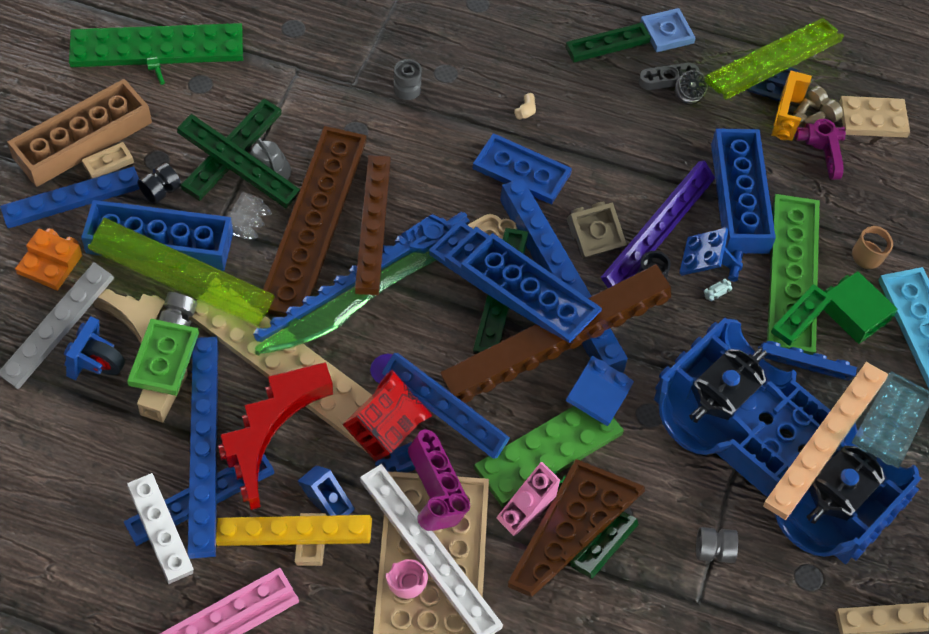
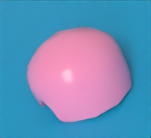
(407, 578)

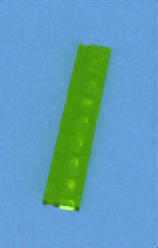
(773, 58)
(181, 272)

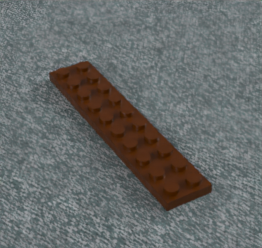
(314, 219)

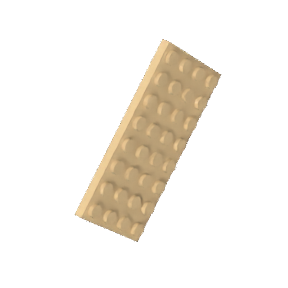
(465, 542)

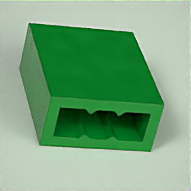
(859, 307)

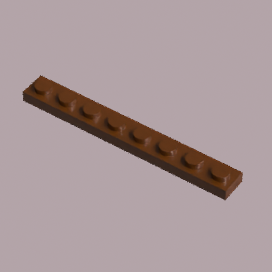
(373, 226)

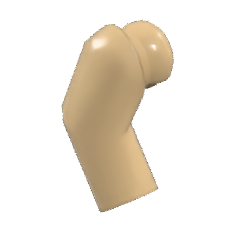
(526, 109)

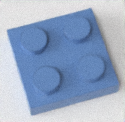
(668, 30)

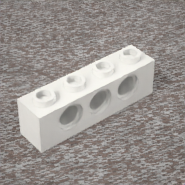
(160, 528)

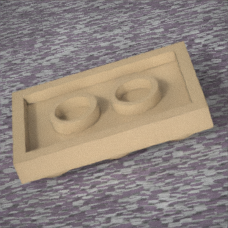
(874, 116)

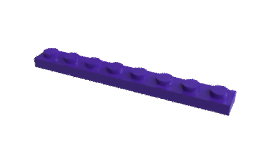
(660, 224)

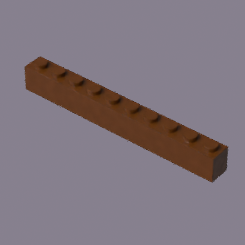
(537, 345)

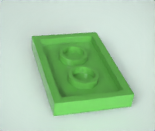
(163, 357)

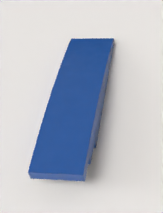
(515, 280)

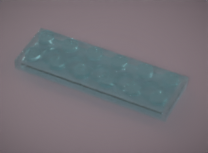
(893, 420)

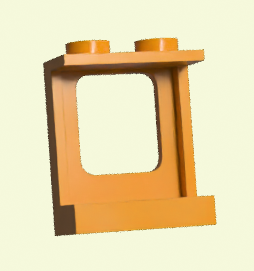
(793, 91)

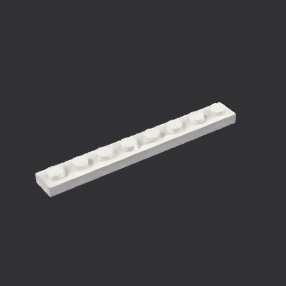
(431, 552)

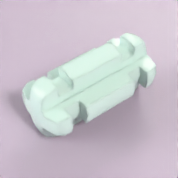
(717, 290)

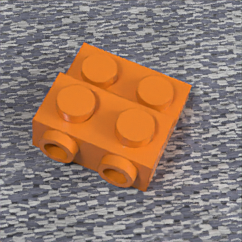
(49, 258)

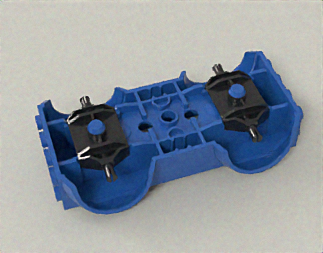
(714, 406)

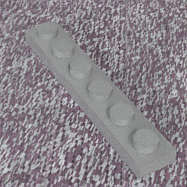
(55, 325)

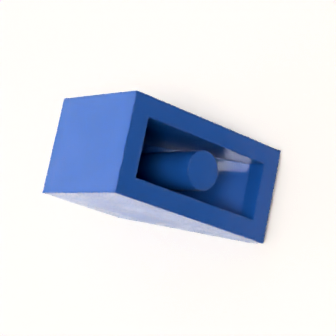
(325, 492)

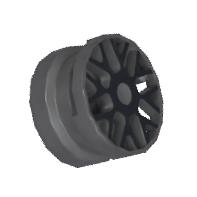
(690, 87)

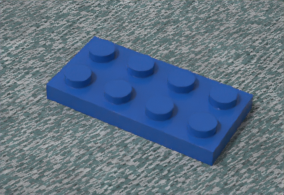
(511, 161)

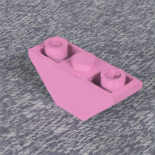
(530, 499)

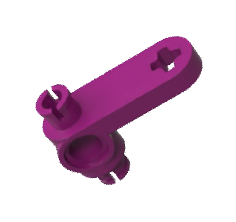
(825, 136)

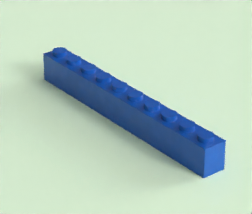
(550, 254)

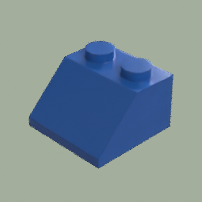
(599, 390)

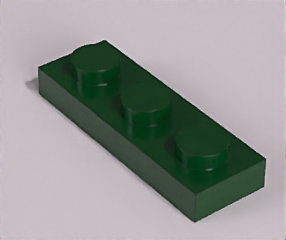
(603, 546)

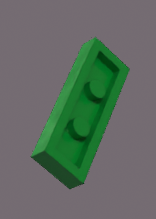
(801, 315)

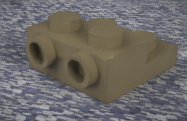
(596, 229)

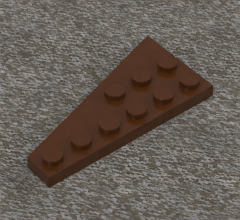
(578, 514)

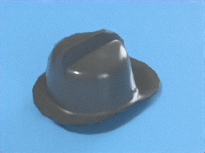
(271, 155)

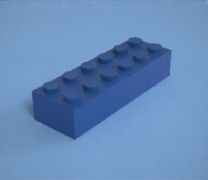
(743, 190)
(191, 233)

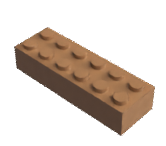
(79, 132)

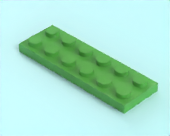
(554, 443)

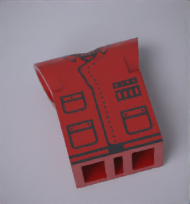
(386, 417)

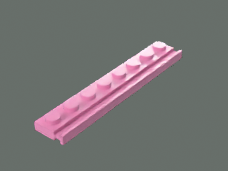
(242, 608)

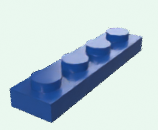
(816, 362)

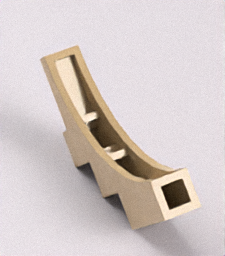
(136, 317)

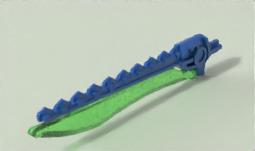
(413, 242)

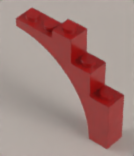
(285, 396)

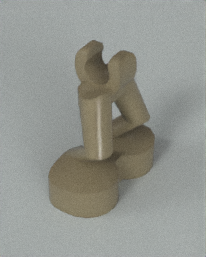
(820, 101)

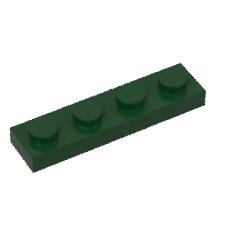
(608, 42)

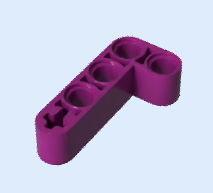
(447, 498)

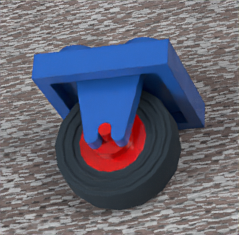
(92, 352)

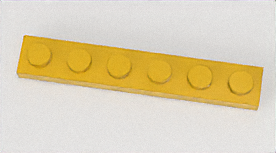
(293, 530)

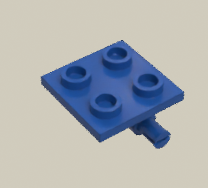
(709, 252)

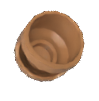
(869, 254)

